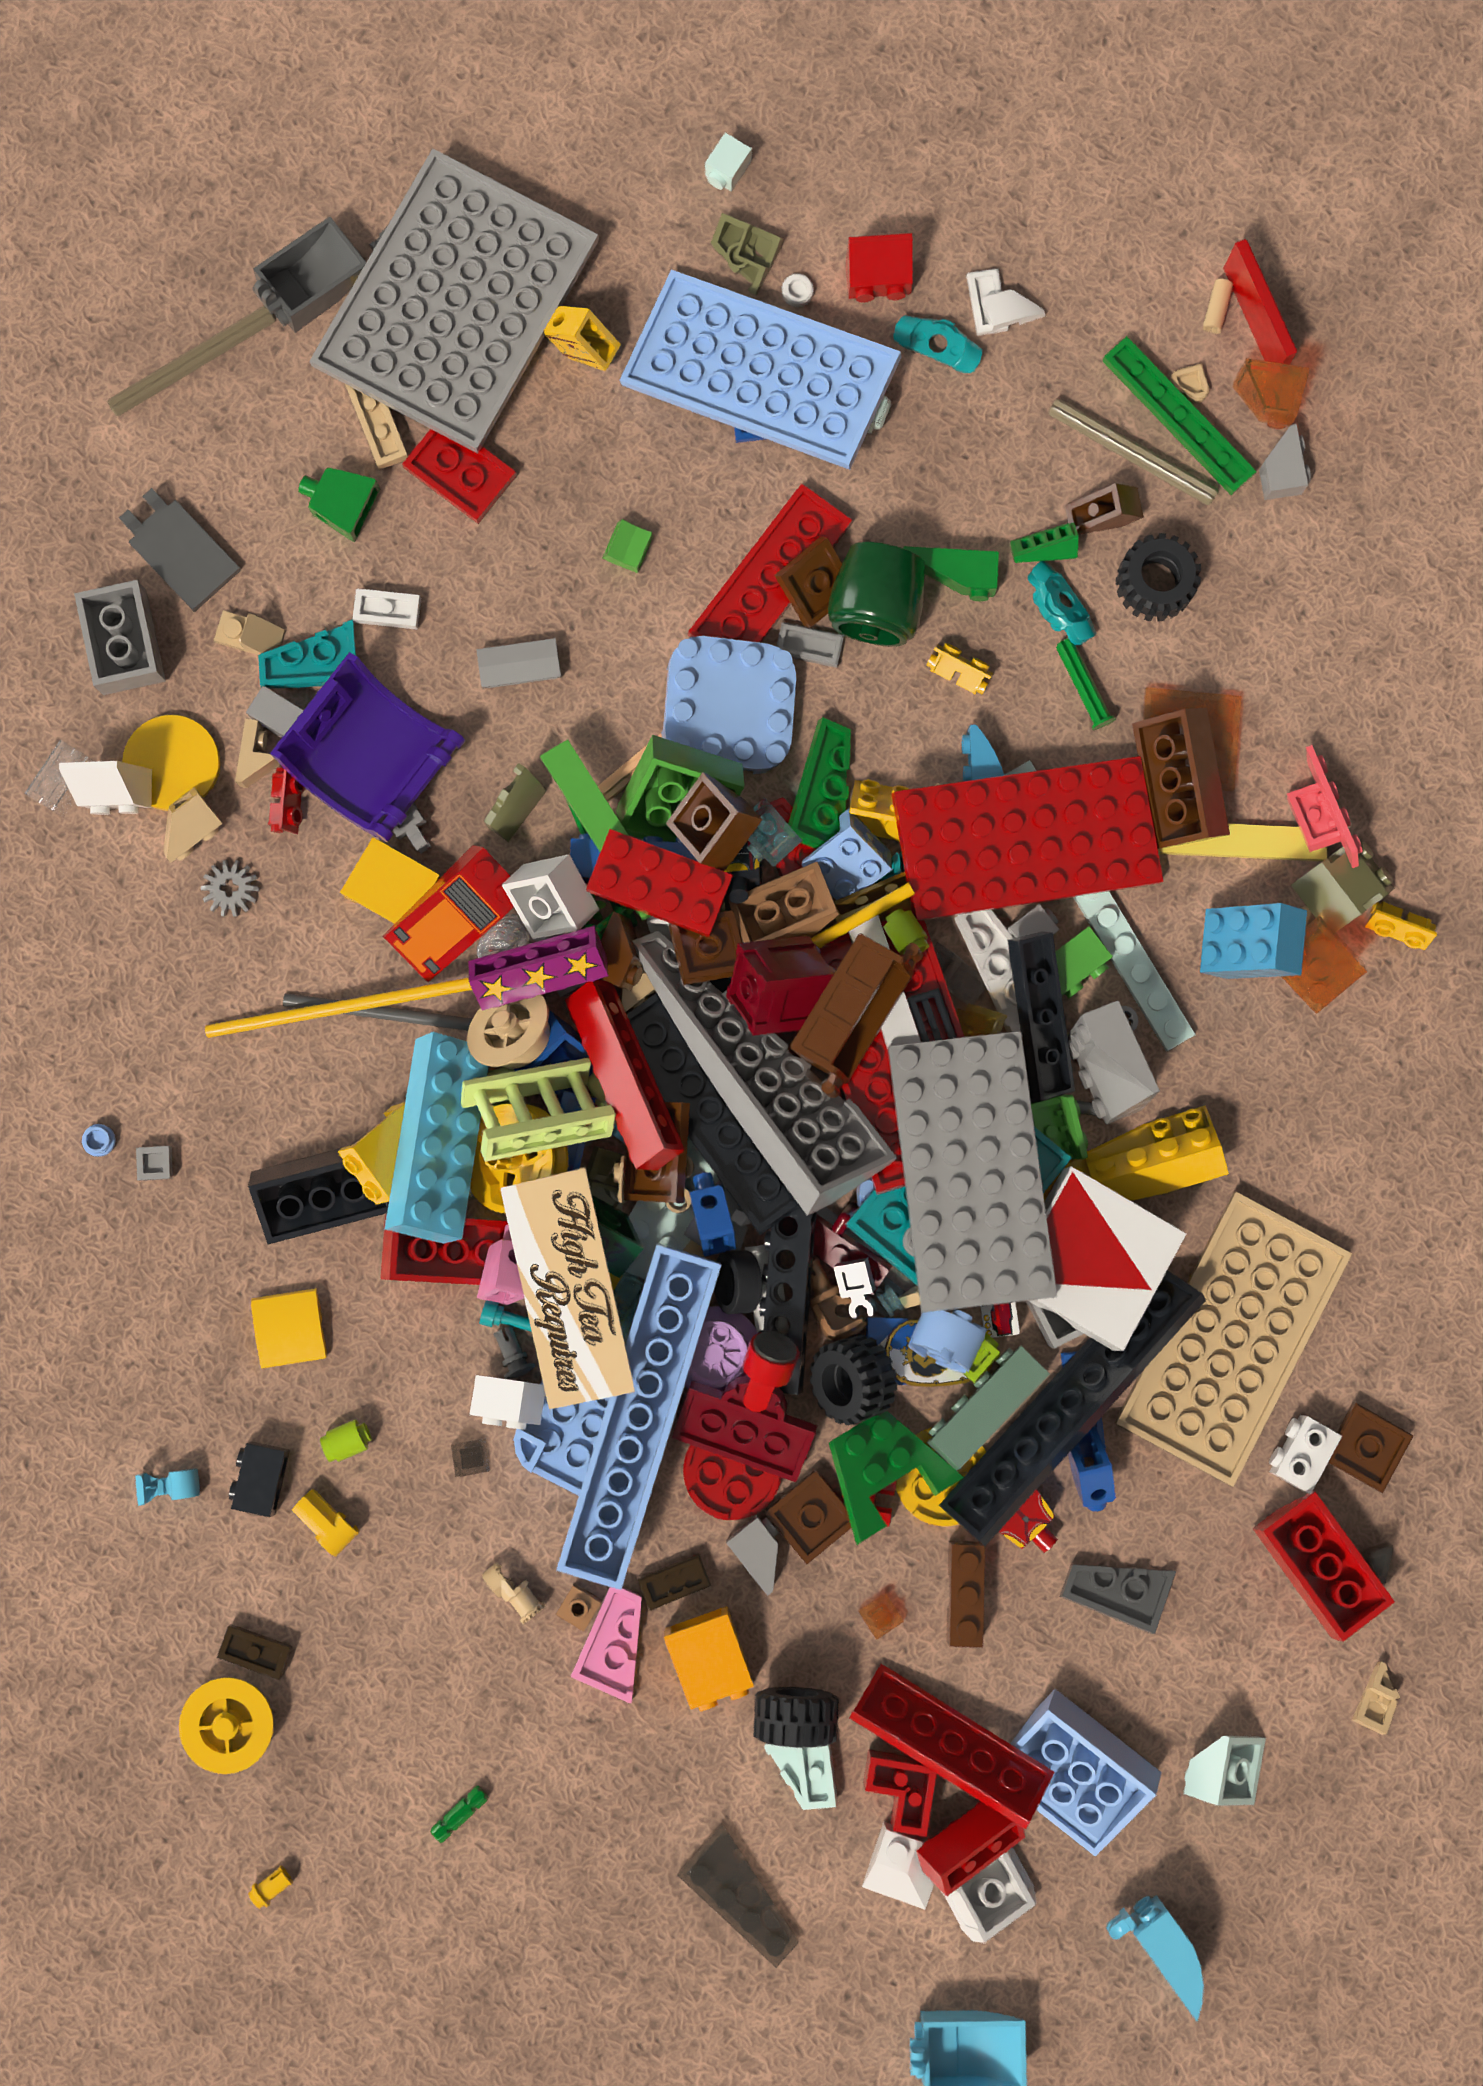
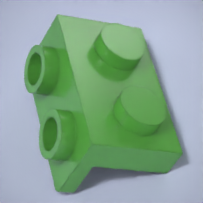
(1060, 1123)

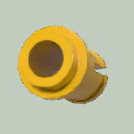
(270, 1887)

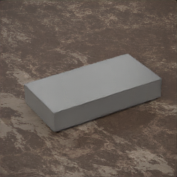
(810, 644)

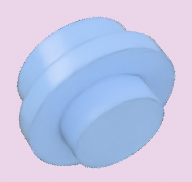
(98, 1140)

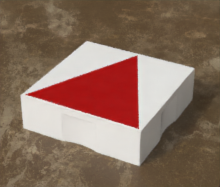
(1104, 1257)

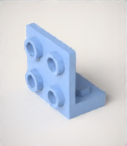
(851, 858)

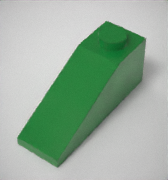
(964, 571)

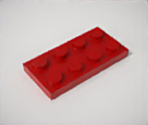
(659, 883)

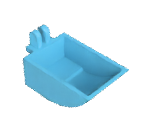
(1165, 1946)
(969, 2049)

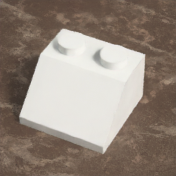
(108, 786)

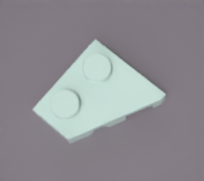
(808, 1773)

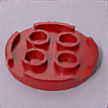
(727, 1486)

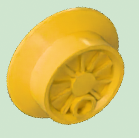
(226, 1725)

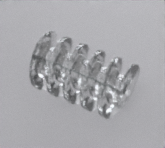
(504, 935)

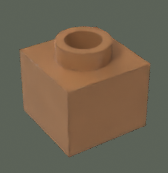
(588, 1600)

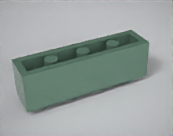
(987, 1407)

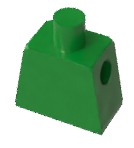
(340, 499)

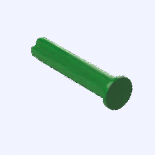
(1084, 684)

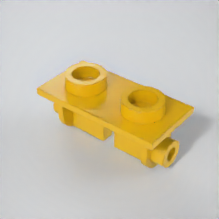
(950, 661)
(1414, 931)

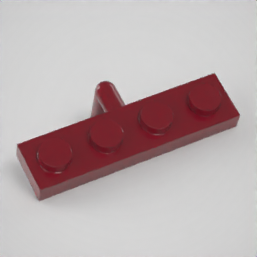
(835, 1246)

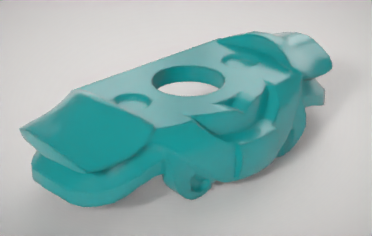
(960, 352)
(1073, 619)

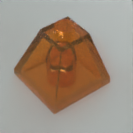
(1271, 390)

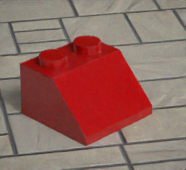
(879, 266)

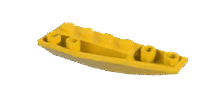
(1156, 1157)

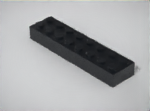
(1041, 1015)

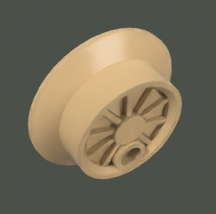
(510, 1033)

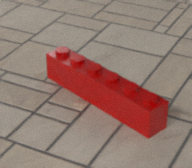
(624, 1075)

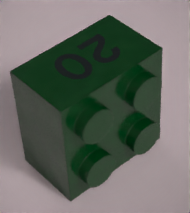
(618, 1237)

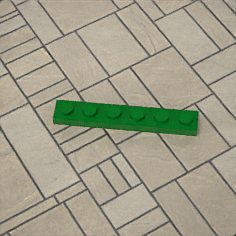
(1179, 416)

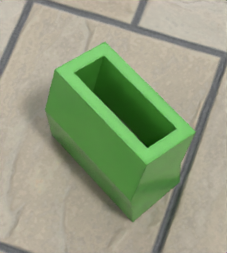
(628, 546)

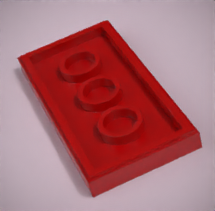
(1259, 305)

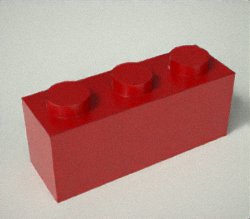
(967, 1847)

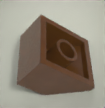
(713, 822)

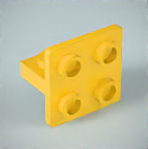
(875, 808)

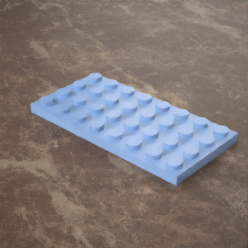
(761, 369)

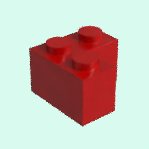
(908, 1782)

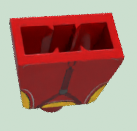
(1030, 1524)

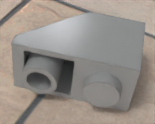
(1284, 469)

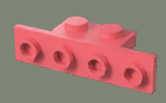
(1319, 814)

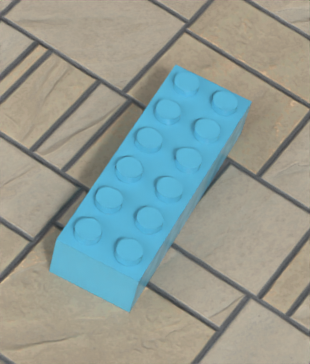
(435, 1142)

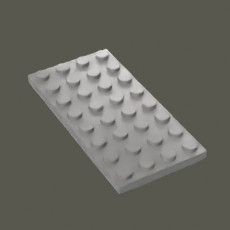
(971, 1172)

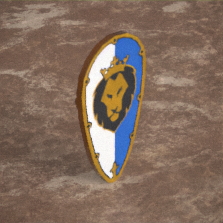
(912, 1367)

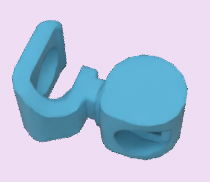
(178, 1485)

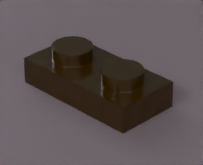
(254, 1652)

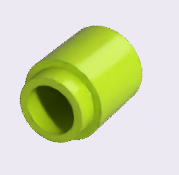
(905, 929)
(345, 1441)

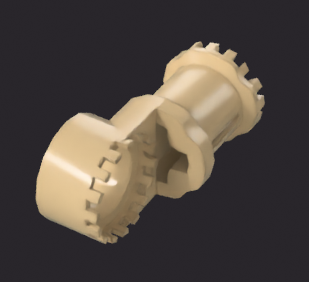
(519, 1596)

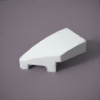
(1009, 308)

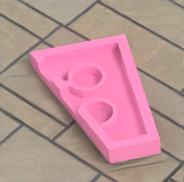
(611, 1647)

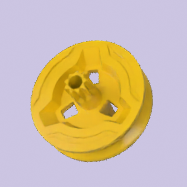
(492, 1175)

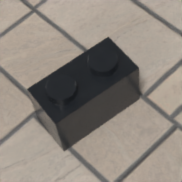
(259, 1478)

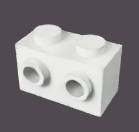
(507, 1400)
(1304, 1453)

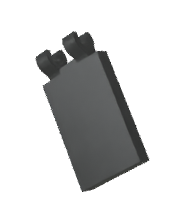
(180, 551)

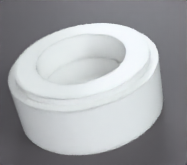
(797, 290)

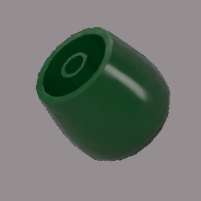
(878, 594)

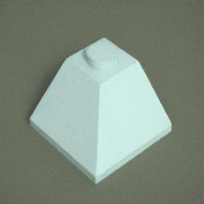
(1226, 1771)

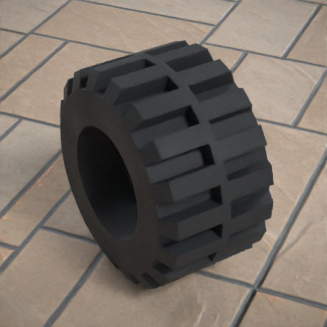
(1176, 559)
(853, 1379)
(796, 1717)

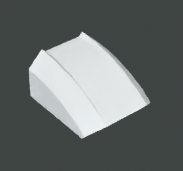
(993, 1898)

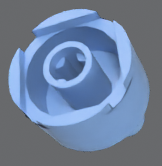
(948, 1339)

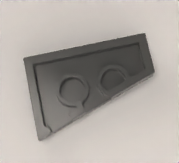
(1120, 1593)

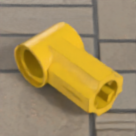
(329, 1525)

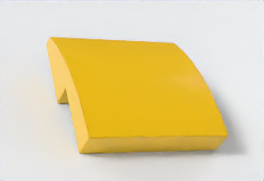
(288, 1328)

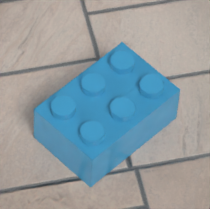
(1253, 941)

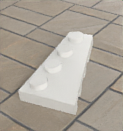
(989, 949)

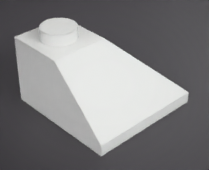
(896, 1868)

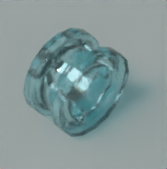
(889, 1300)

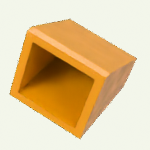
(709, 1659)

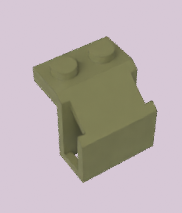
(1341, 891)

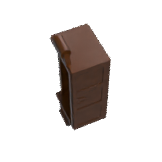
(854, 1009)

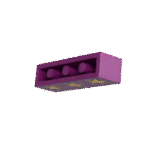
(538, 968)

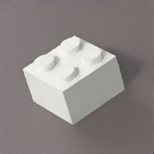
(550, 897)

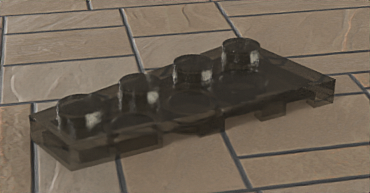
(733, 1890)

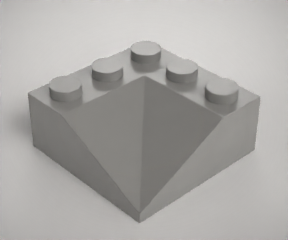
(1111, 1063)

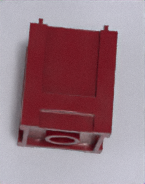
(778, 983)

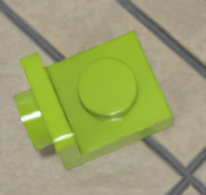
(985, 1357)

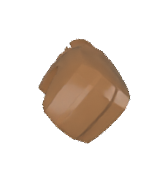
(825, 1304)

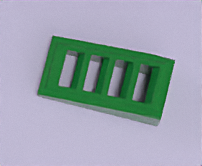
(1047, 545)

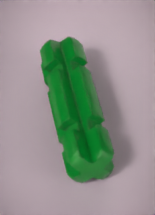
(459, 1814)

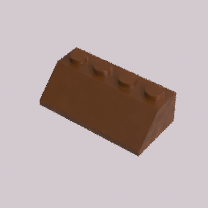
(1181, 777)

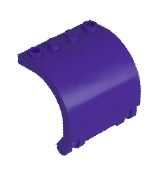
(364, 749)

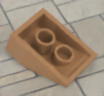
(786, 907)

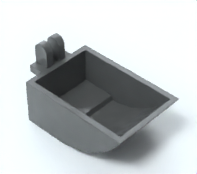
(308, 275)

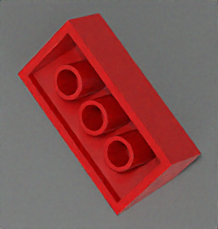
(1324, 1566)

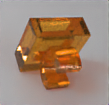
(880, 1616)

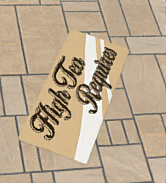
(567, 1289)

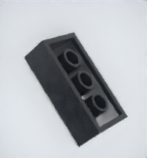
(308, 1197)

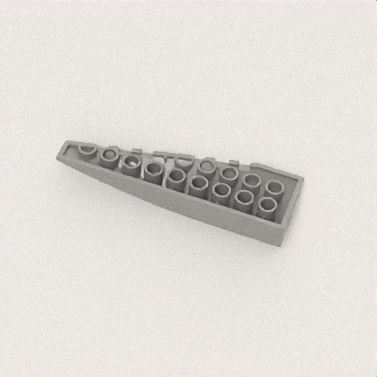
(810, 1140)

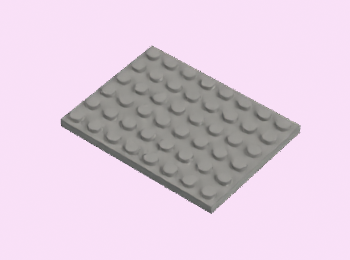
(454, 300)

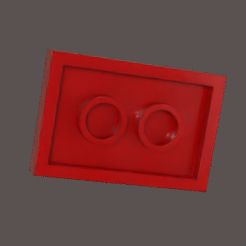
(460, 475)

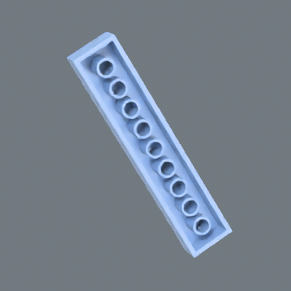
(639, 1421)

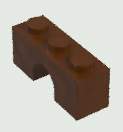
(966, 1594)

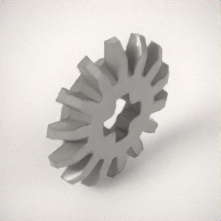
(238, 897)

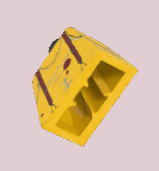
(573, 332)

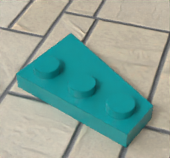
(307, 661)

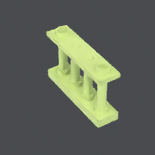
(540, 1133)

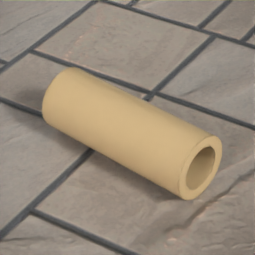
(1218, 306)

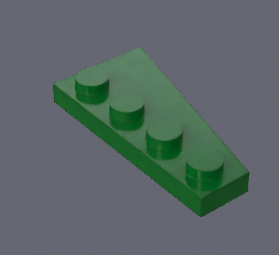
(823, 785)

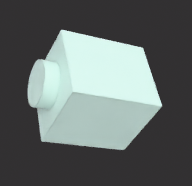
(727, 162)

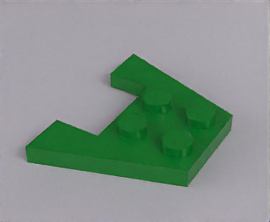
(875, 1457)

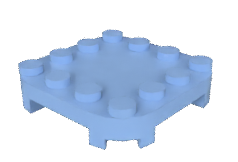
(731, 700)
(562, 1442)

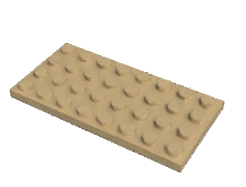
(1233, 1357)

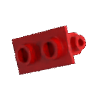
(288, 813)

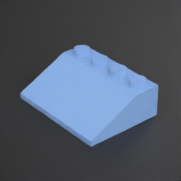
(1096, 1776)

